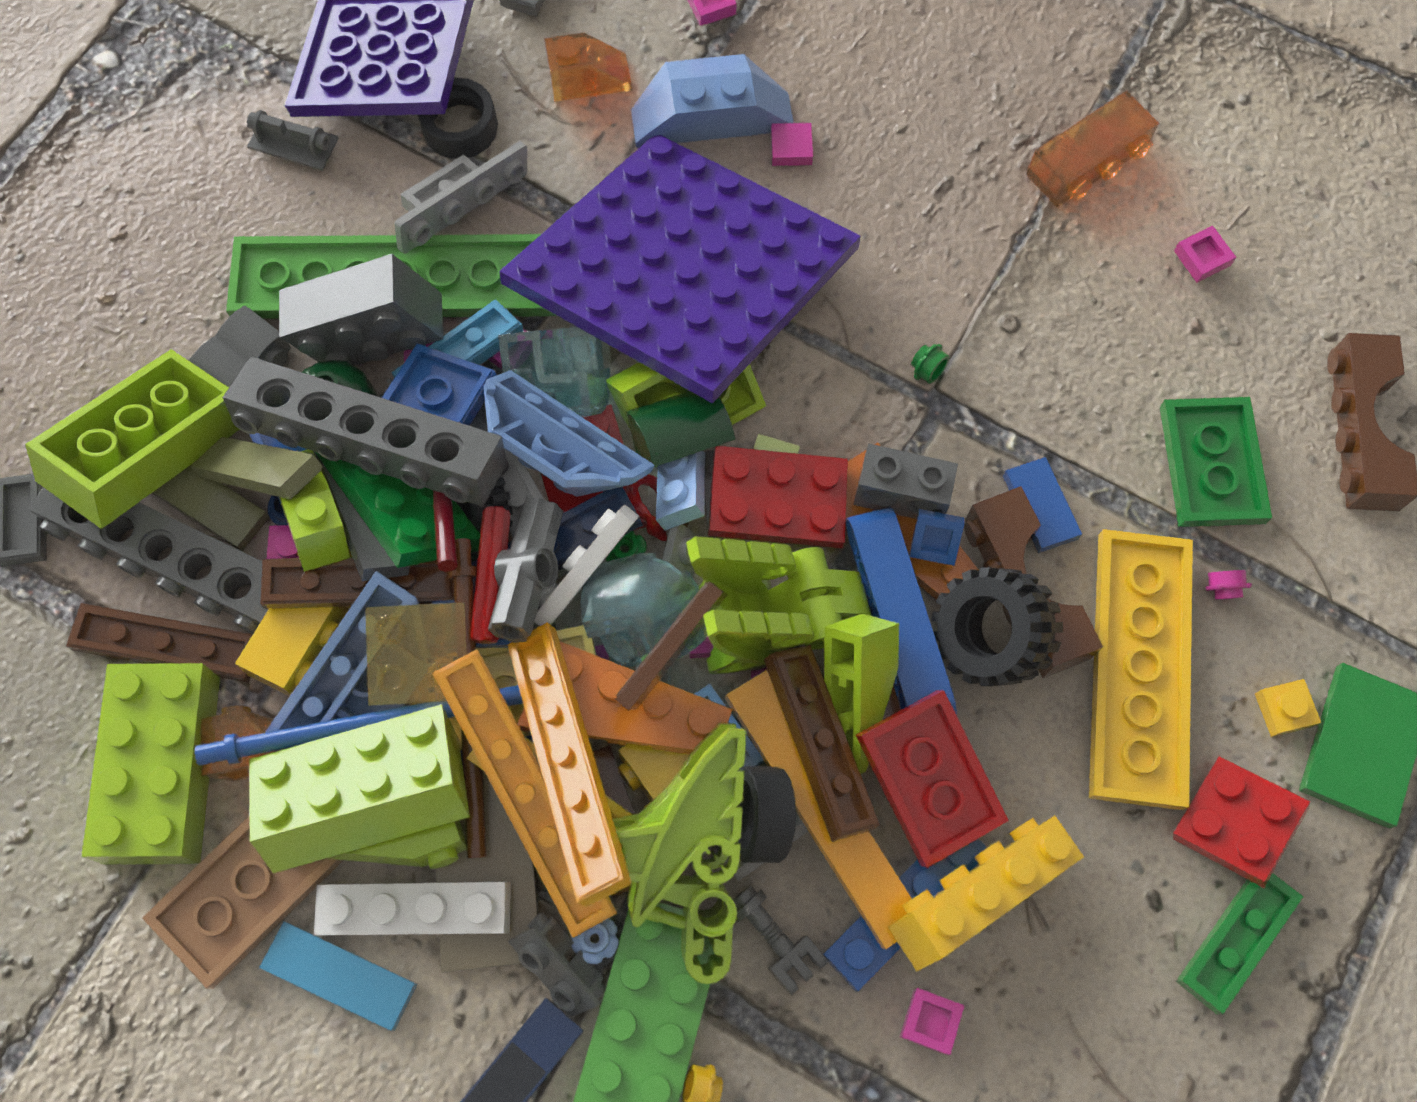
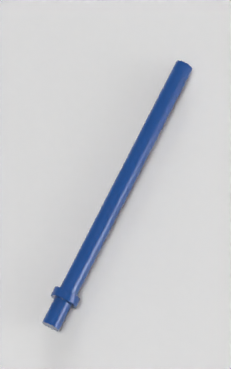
(235, 748)

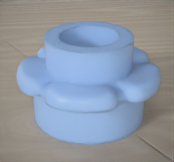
(604, 948)

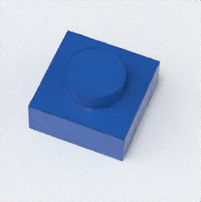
(936, 537)

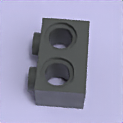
(904, 482)

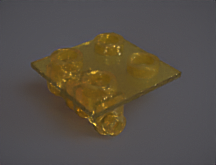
(410, 645)

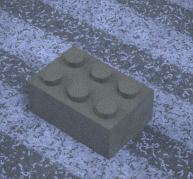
(361, 312)

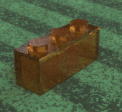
(1092, 149)

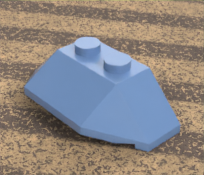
(709, 101)
(558, 440)
(338, 676)

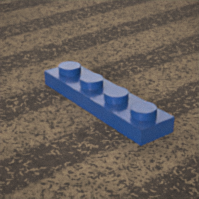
(857, 952)

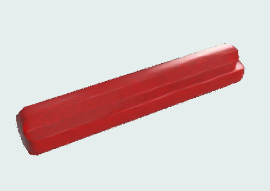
(492, 541)

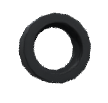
(466, 142)
(767, 815)

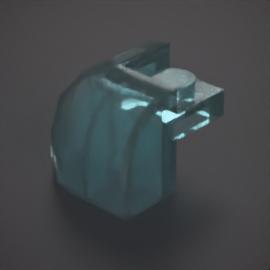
(561, 364)
(634, 605)

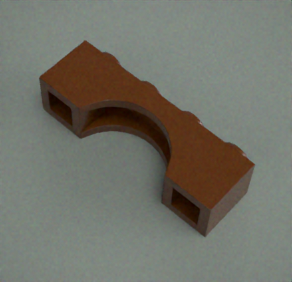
(1373, 468)
(1001, 532)

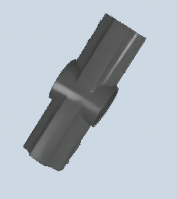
(525, 570)

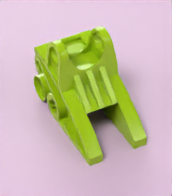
(767, 619)
(672, 832)

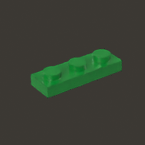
(1238, 942)

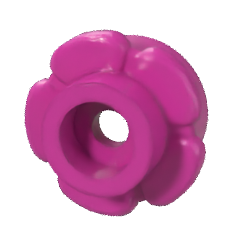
(1227, 584)

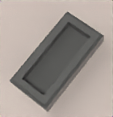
(19, 528)

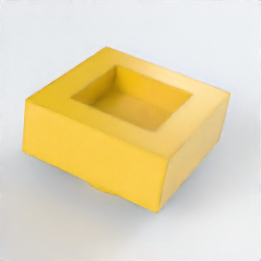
(1287, 708)

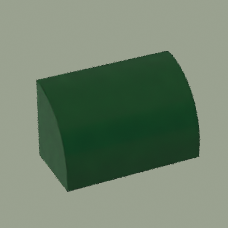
(679, 427)

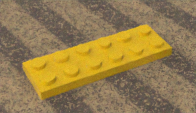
(1142, 671)

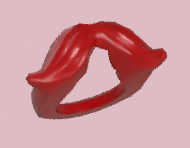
(652, 526)

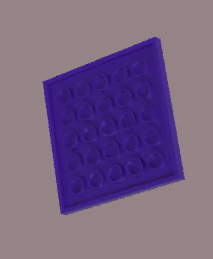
(681, 265)

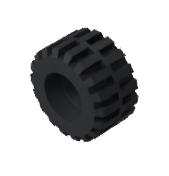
(961, 626)

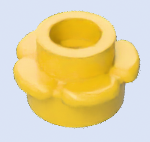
(702, 1084)

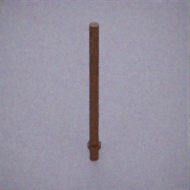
(473, 775)

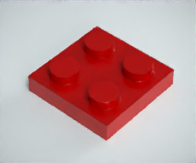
(1241, 821)

